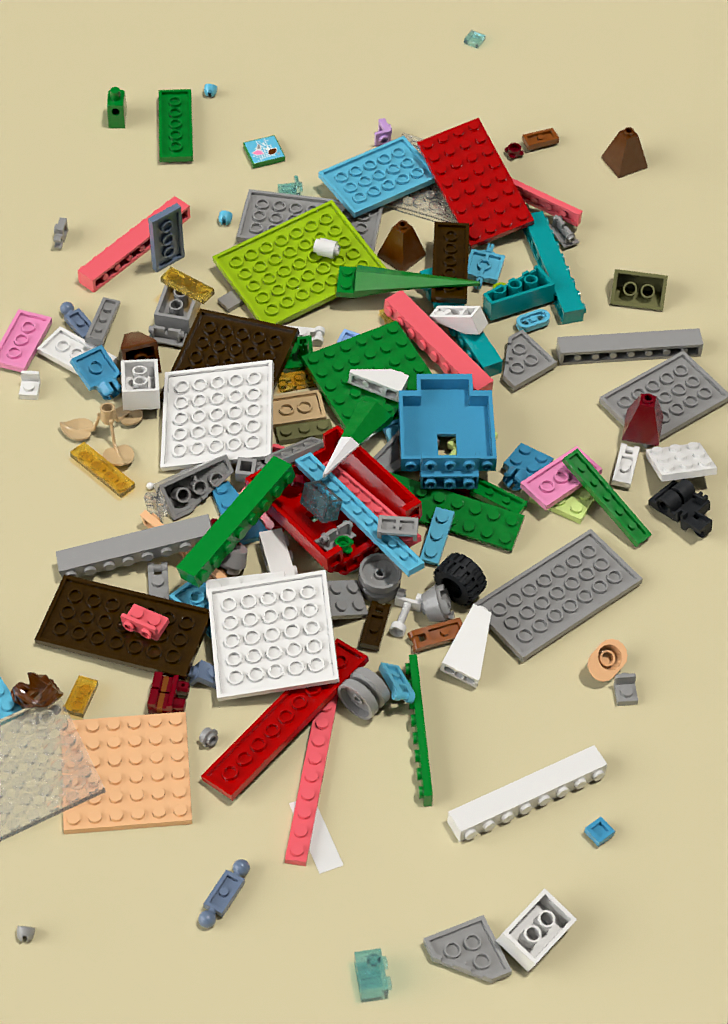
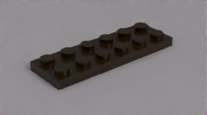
(450, 260)

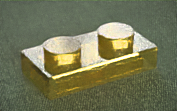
(81, 696)

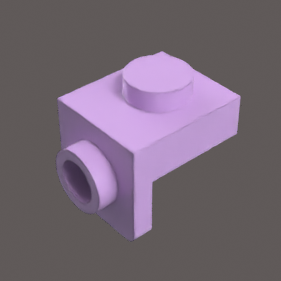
(384, 133)

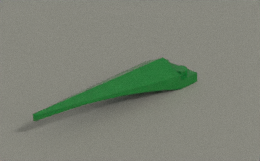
(368, 280)

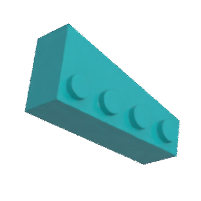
(519, 294)

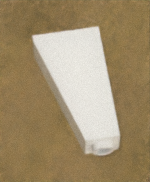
(467, 651)

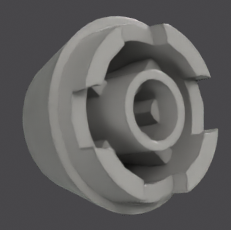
(235, 560)
(437, 604)

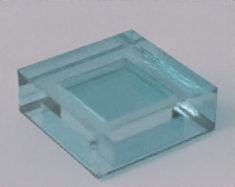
(474, 39)

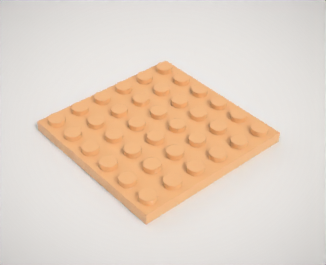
(142, 770)

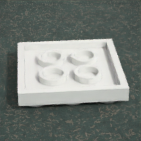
(681, 461)

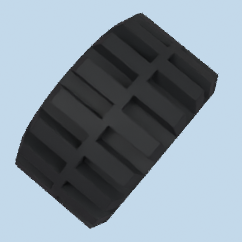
(461, 578)

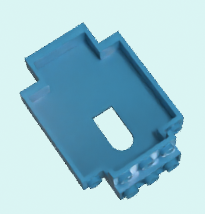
(446, 408)

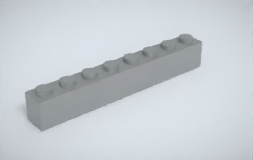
(628, 346)
(132, 547)

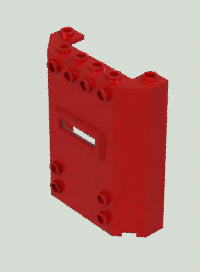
(372, 476)

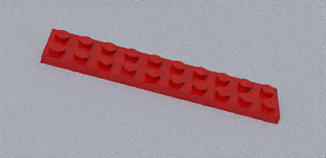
(277, 728)

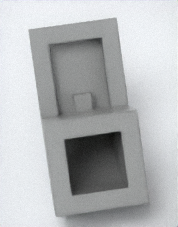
(244, 468)

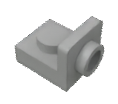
(625, 689)

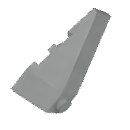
(193, 485)

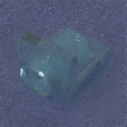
(291, 188)

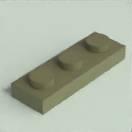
(297, 432)

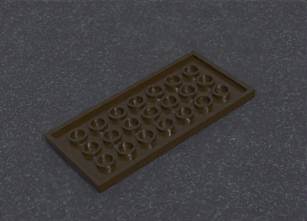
(88, 622)

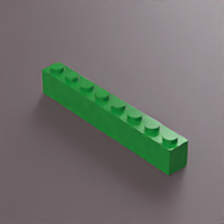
(236, 521)

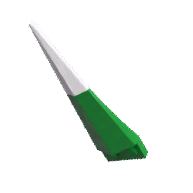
(366, 420)

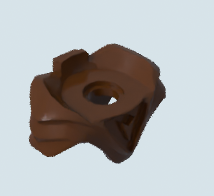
(39, 692)

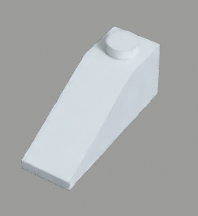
(461, 318)
(379, 381)

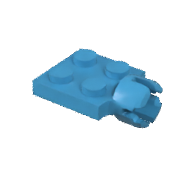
(98, 372)
(523, 464)

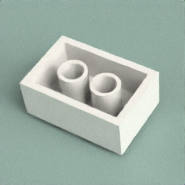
(140, 384)
(536, 930)

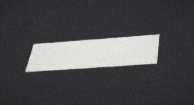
(322, 846)

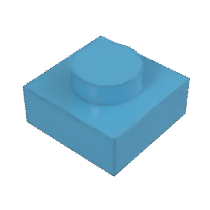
(599, 831)

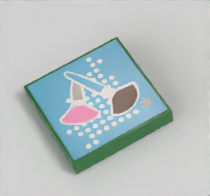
(264, 151)

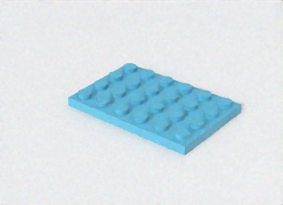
(377, 176)

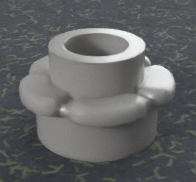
(208, 737)

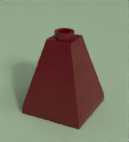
(643, 421)

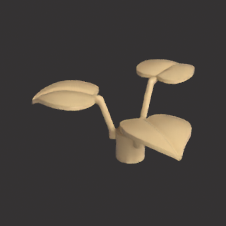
(81, 429)

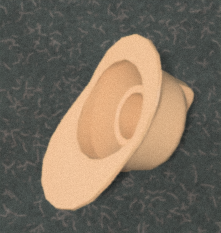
(607, 660)

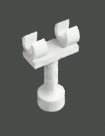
(398, 627)

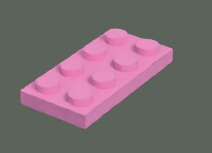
(23, 339)
(554, 482)

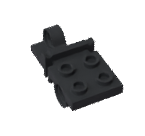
(683, 504)

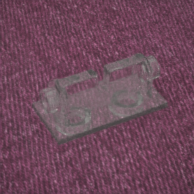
(156, 504)

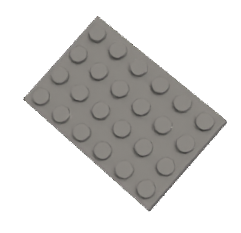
(681, 389)

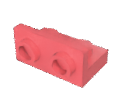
(144, 622)

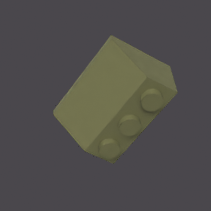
(638, 289)

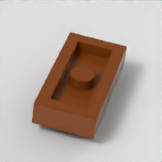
(540, 139)

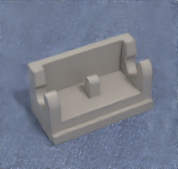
(397, 526)

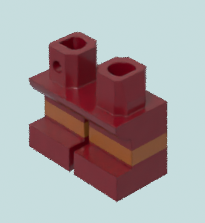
(165, 693)

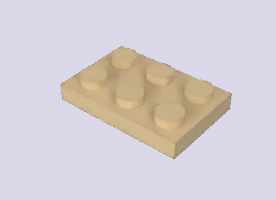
(298, 408)

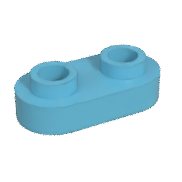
(533, 320)

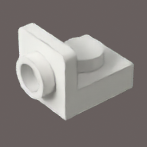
(30, 385)

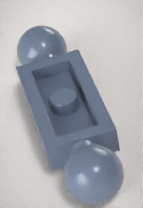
(75, 319)
(224, 893)

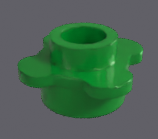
(345, 543)

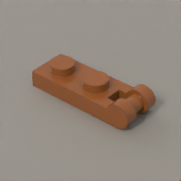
(435, 634)

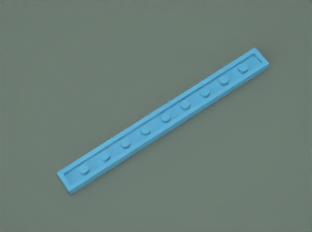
(361, 516)

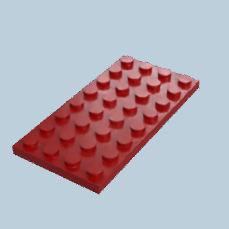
(475, 182)

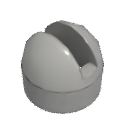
(25, 931)

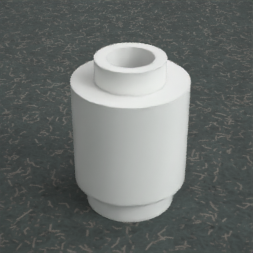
(326, 248)

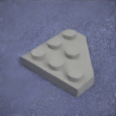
(525, 360)
(470, 950)

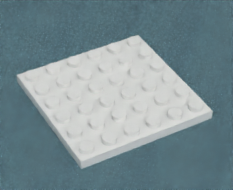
(217, 414)
(272, 635)

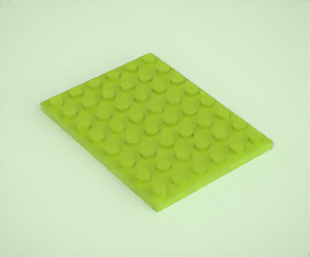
(280, 272)

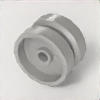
(379, 578)
(363, 693)

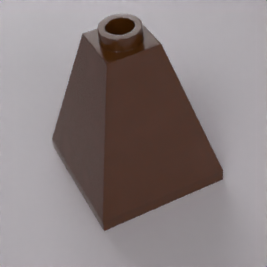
(625, 153)
(402, 247)
(138, 347)

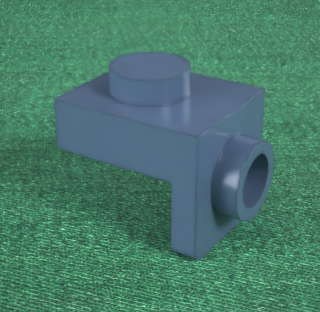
(203, 673)

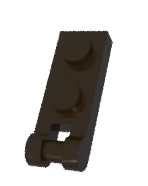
(375, 625)

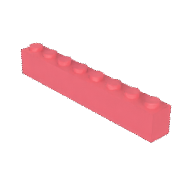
(123, 251)
(434, 340)

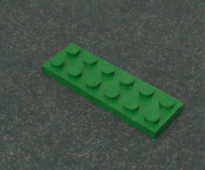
(175, 125)

